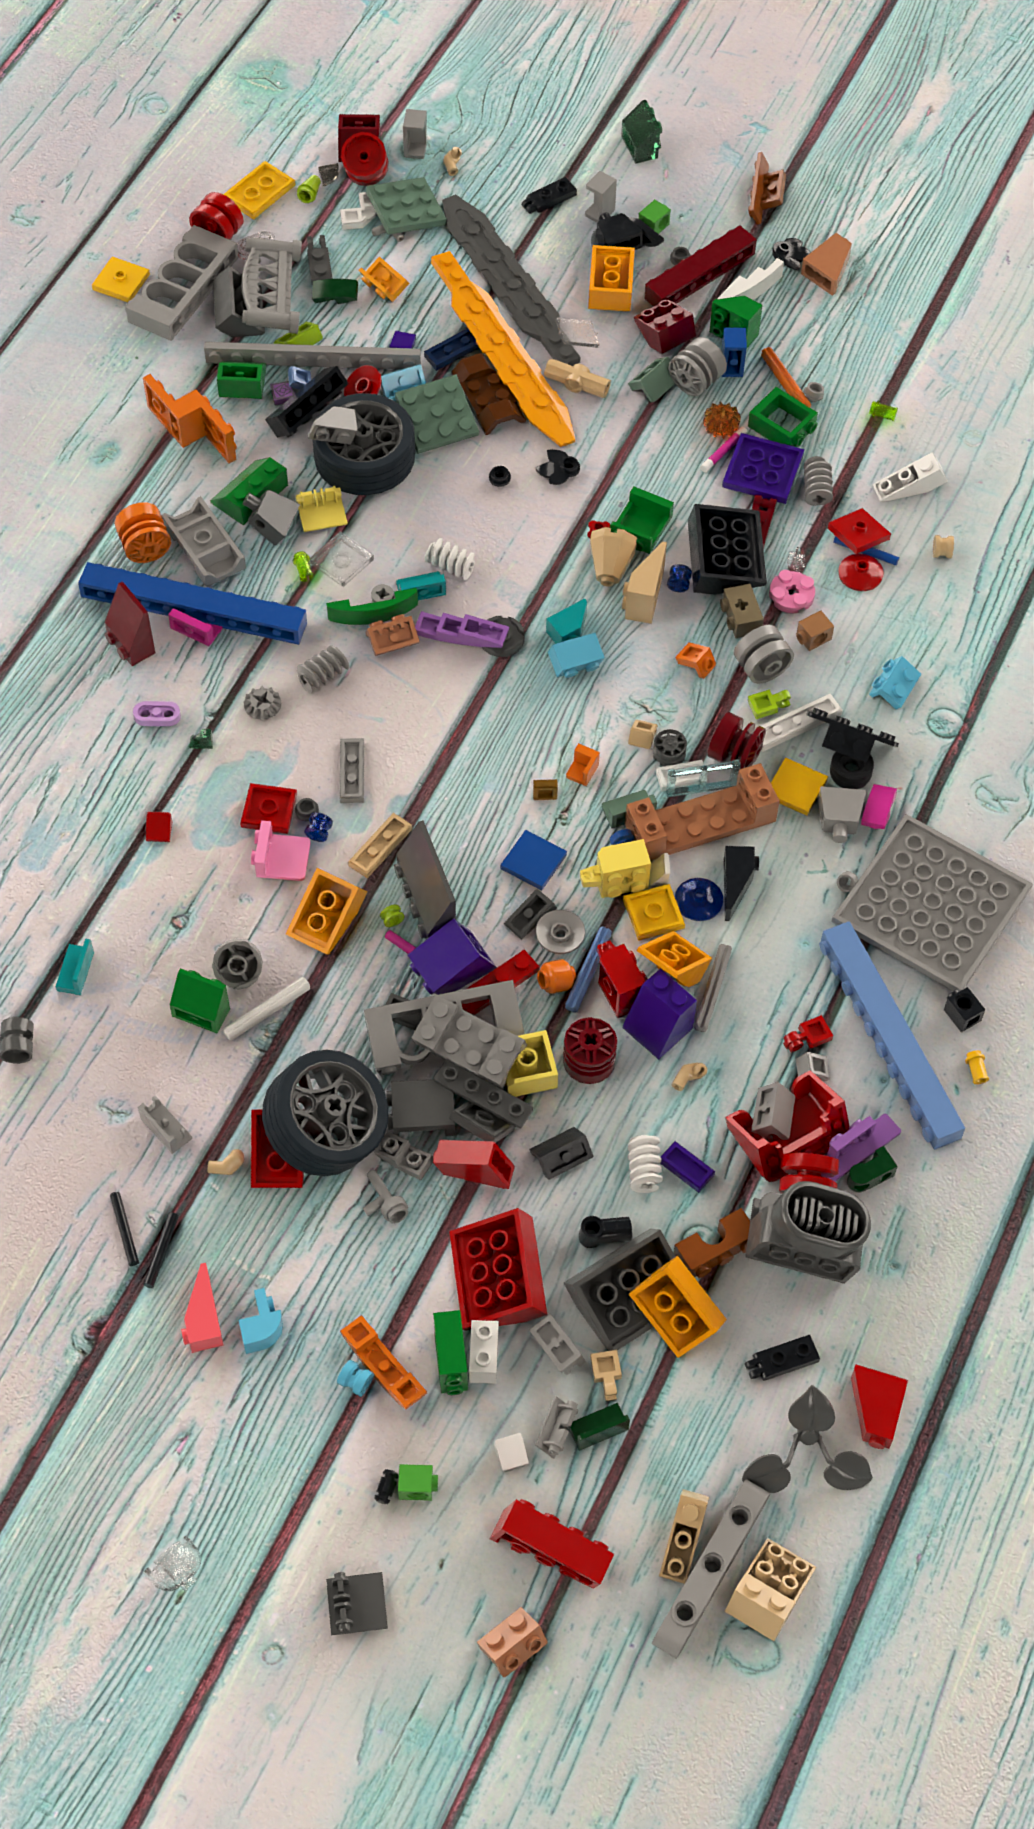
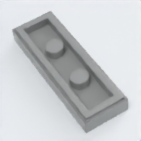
(352, 770)

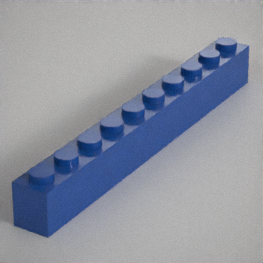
(202, 603)

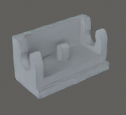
(773, 1112)
(164, 1125)
(557, 1344)

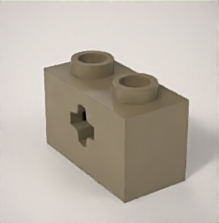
(741, 610)

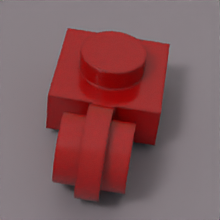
(812, 1031)

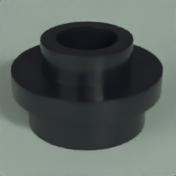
(499, 476)

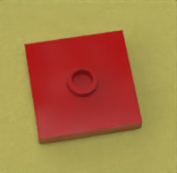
(859, 531)
(269, 804)

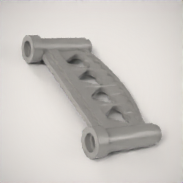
(279, 314)

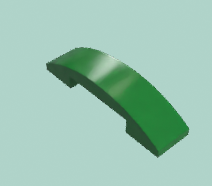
(369, 613)

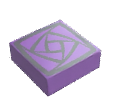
(281, 392)

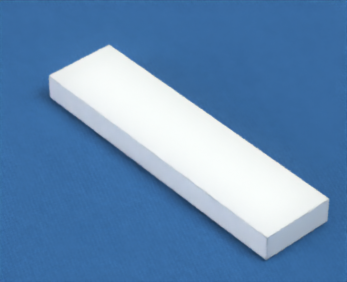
(798, 722)

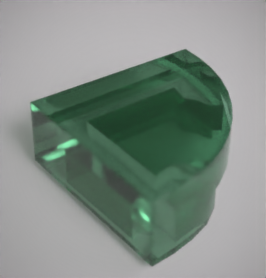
(202, 740)

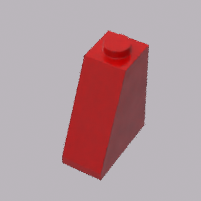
(474, 1161)
(878, 1404)

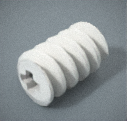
(450, 559)
(644, 1163)

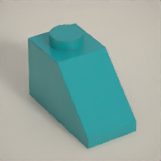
(567, 623)

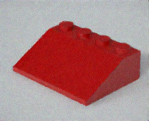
(498, 1270)

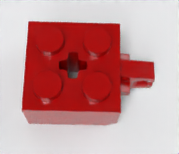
(619, 976)

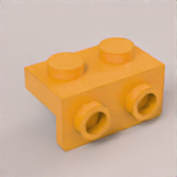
(384, 279)

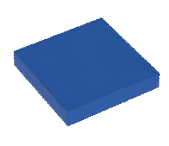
(533, 860)

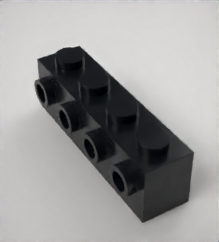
(307, 401)

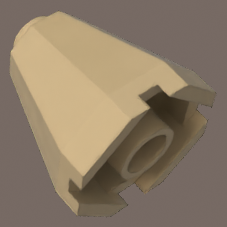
(611, 554)

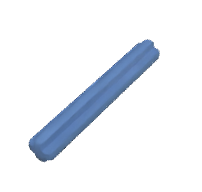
(587, 971)

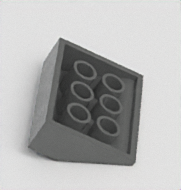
(425, 882)
(604, 1288)

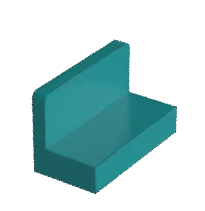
(427, 585)
(75, 968)

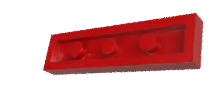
(517, 968)

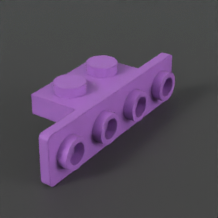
(861, 1141)

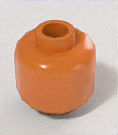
(556, 976)

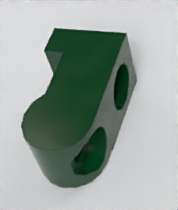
(867, 1175)

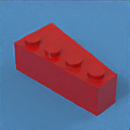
(553, 1543)

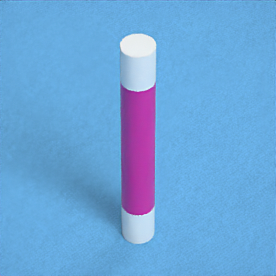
(719, 453)

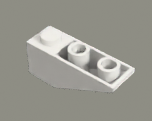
(911, 480)

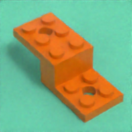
(190, 418)

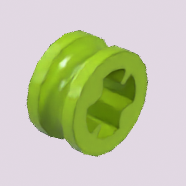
(392, 915)

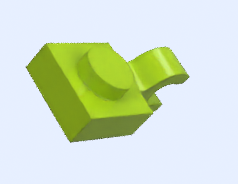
(766, 704)

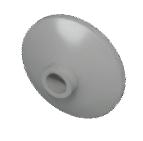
(562, 923)

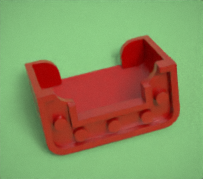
(815, 1120)

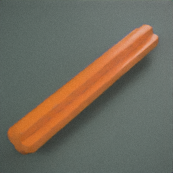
(783, 375)

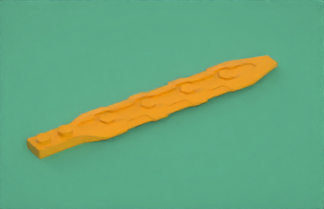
(506, 353)

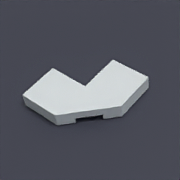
(358, 217)

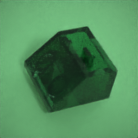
(642, 133)

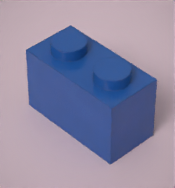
(734, 350)

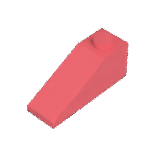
(201, 1316)

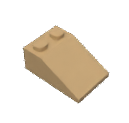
(644, 587)

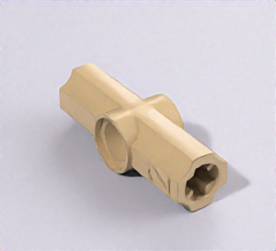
(577, 378)

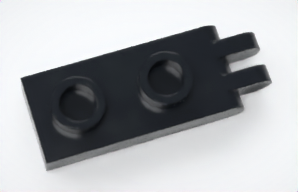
(549, 196)
(783, 1358)

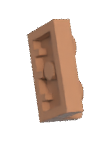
(392, 635)

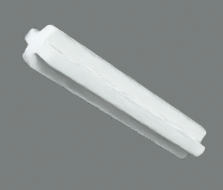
(266, 1008)

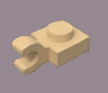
(606, 1370)

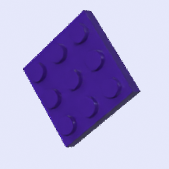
(763, 468)

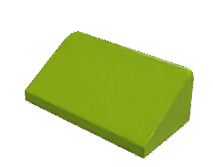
(307, 335)

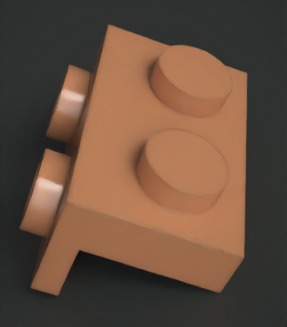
(513, 1641)

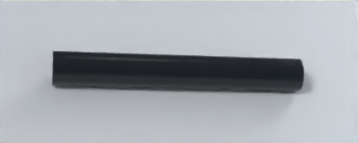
(124, 1229)
(161, 1250)

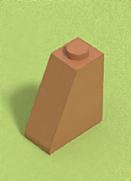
(827, 263)

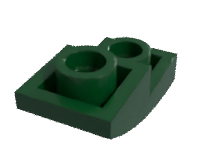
(335, 289)

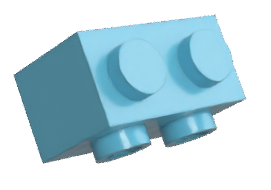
(576, 655)

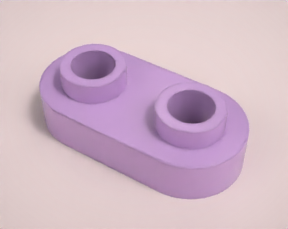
(157, 713)

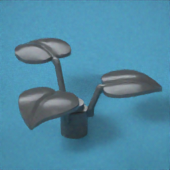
(809, 1416)

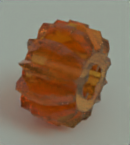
(721, 419)

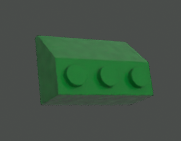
(255, 479)

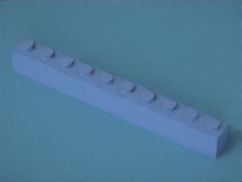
(892, 1036)

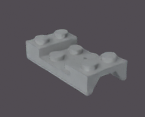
(205, 543)
(468, 1041)

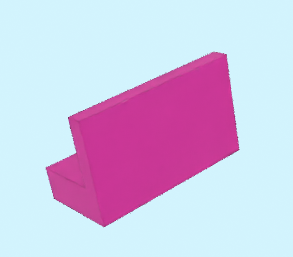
(193, 628)

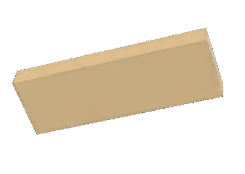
(380, 845)

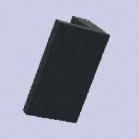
(562, 1152)

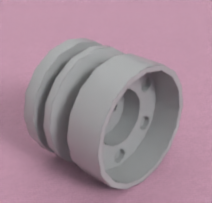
(697, 366)

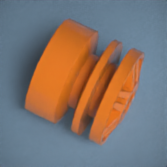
(142, 532)

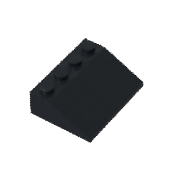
(725, 548)

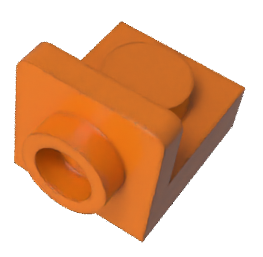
(697, 657)

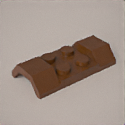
(486, 393)

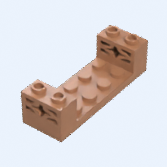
(707, 817)

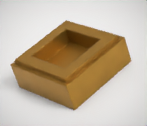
(545, 789)

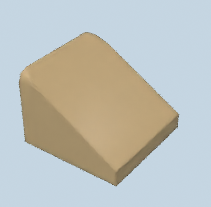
(642, 734)

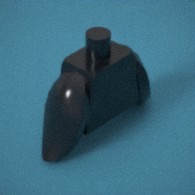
(624, 232)

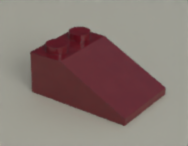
(129, 627)

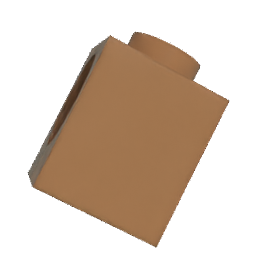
(814, 630)

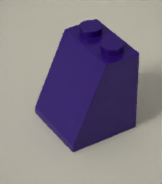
(450, 959)
(660, 1014)

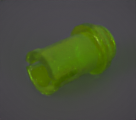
(883, 411)
(301, 561)

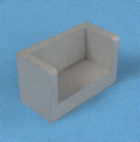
(415, 133)
(604, 195)

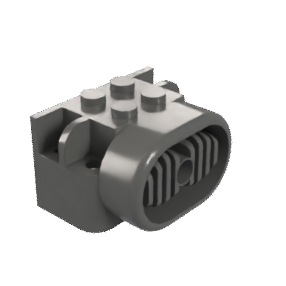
(810, 1230)

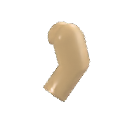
(451, 159)
(687, 1073)
(228, 1165)

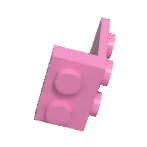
(280, 855)

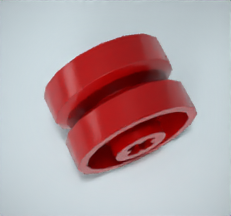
(364, 159)
(217, 215)
(808, 1167)

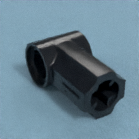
(607, 1230)

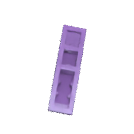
(461, 631)

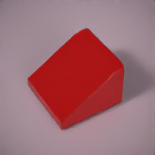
(158, 826)

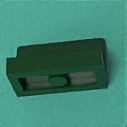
(599, 1426)

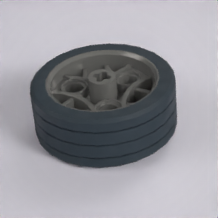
(379, 453)
(325, 1113)

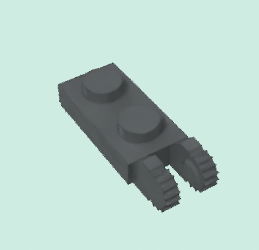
(318, 260)

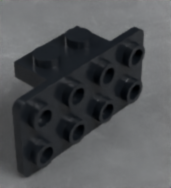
(850, 740)

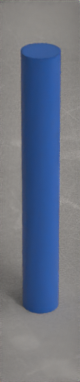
(878, 554)

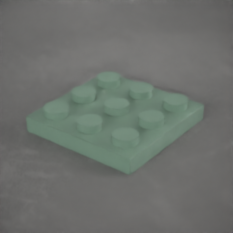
(406, 205)
(438, 413)

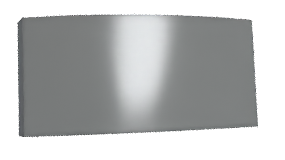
(403, 1156)

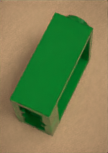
(776, 399)
(450, 1352)

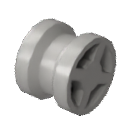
(383, 591)

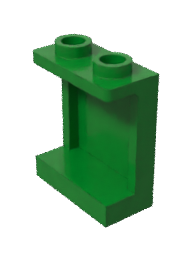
(645, 518)

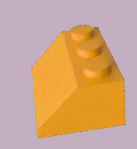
(678, 1307)

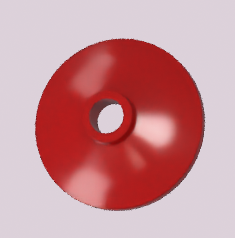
(364, 380)
(860, 572)

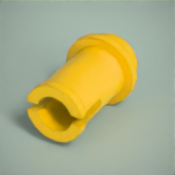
(975, 1060)

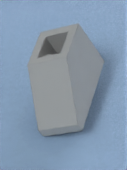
(335, 425)

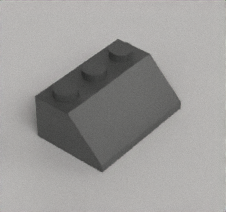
(230, 305)

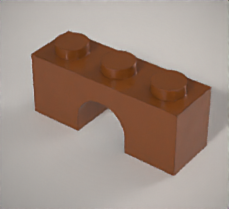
(701, 1257)

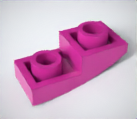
(878, 806)

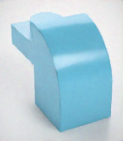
(264, 1329)

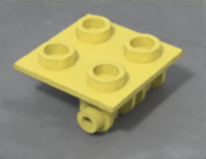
(321, 509)

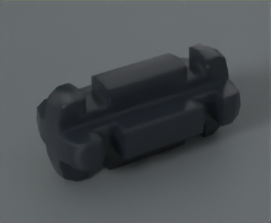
(386, 1486)

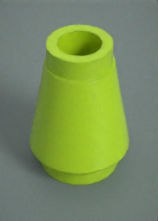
(308, 189)

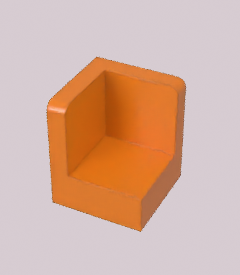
(584, 765)

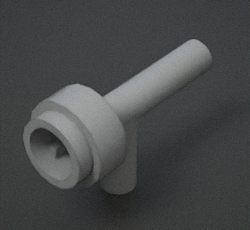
(392, 1208)

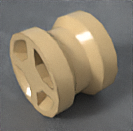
(943, 546)

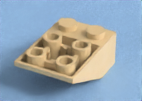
(770, 1589)

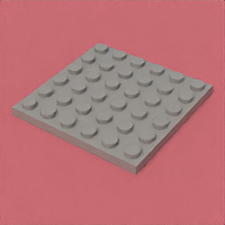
(932, 903)

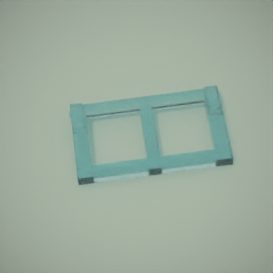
(671, 791)

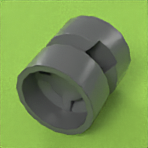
(16, 1040)

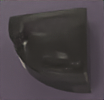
(328, 173)

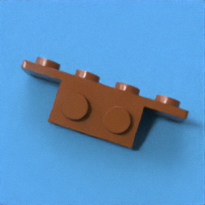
(767, 188)

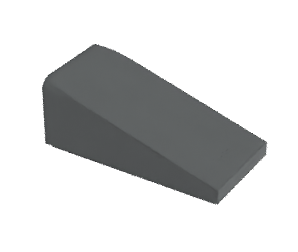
(529, 913)

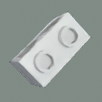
(483, 1352)

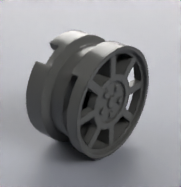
(669, 748)

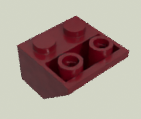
(356, 123)
(666, 325)

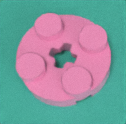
(795, 581)

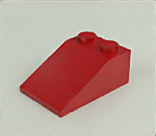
(267, 1167)

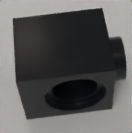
(964, 1018)

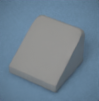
(816, 1063)

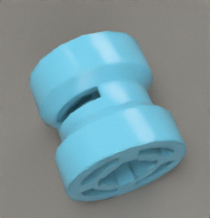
(355, 1378)

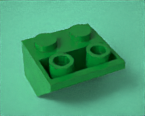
(736, 313)
(241, 379)
(199, 1000)

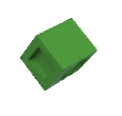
(656, 216)
(416, 1482)

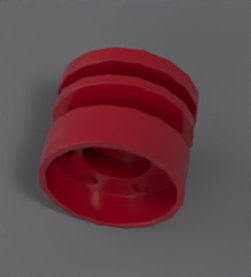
(734, 742)
(589, 1050)

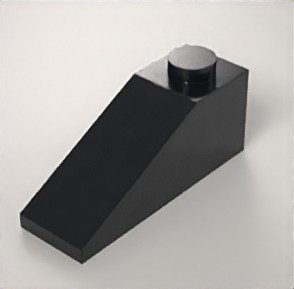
(738, 874)

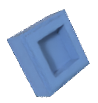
(298, 377)

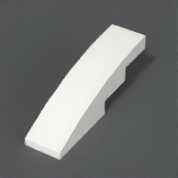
(756, 283)

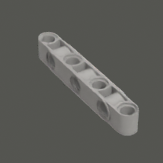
(703, 1584)

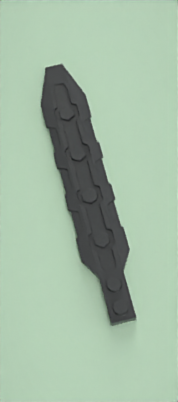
(507, 277)

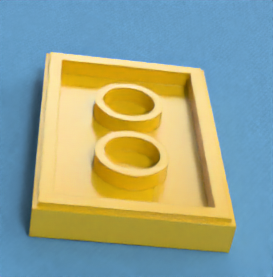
(260, 189)

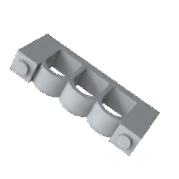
(196, 244)
(382, 1034)

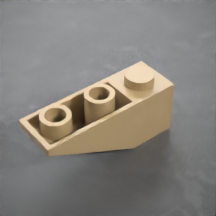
(684, 1536)

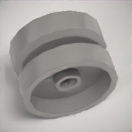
(763, 654)

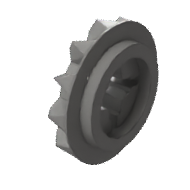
(265, 710)

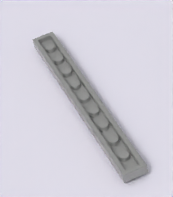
(312, 355)

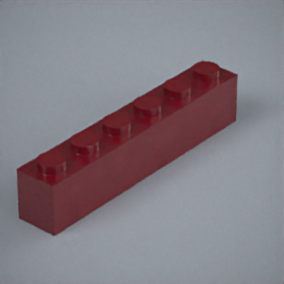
(701, 267)

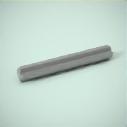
(712, 988)

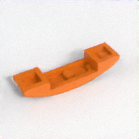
(378, 1359)

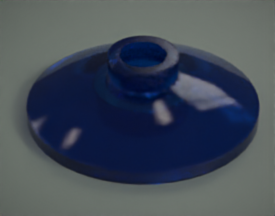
(697, 907)

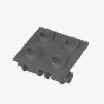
(356, 1603)

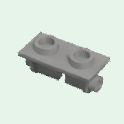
(554, 1428)

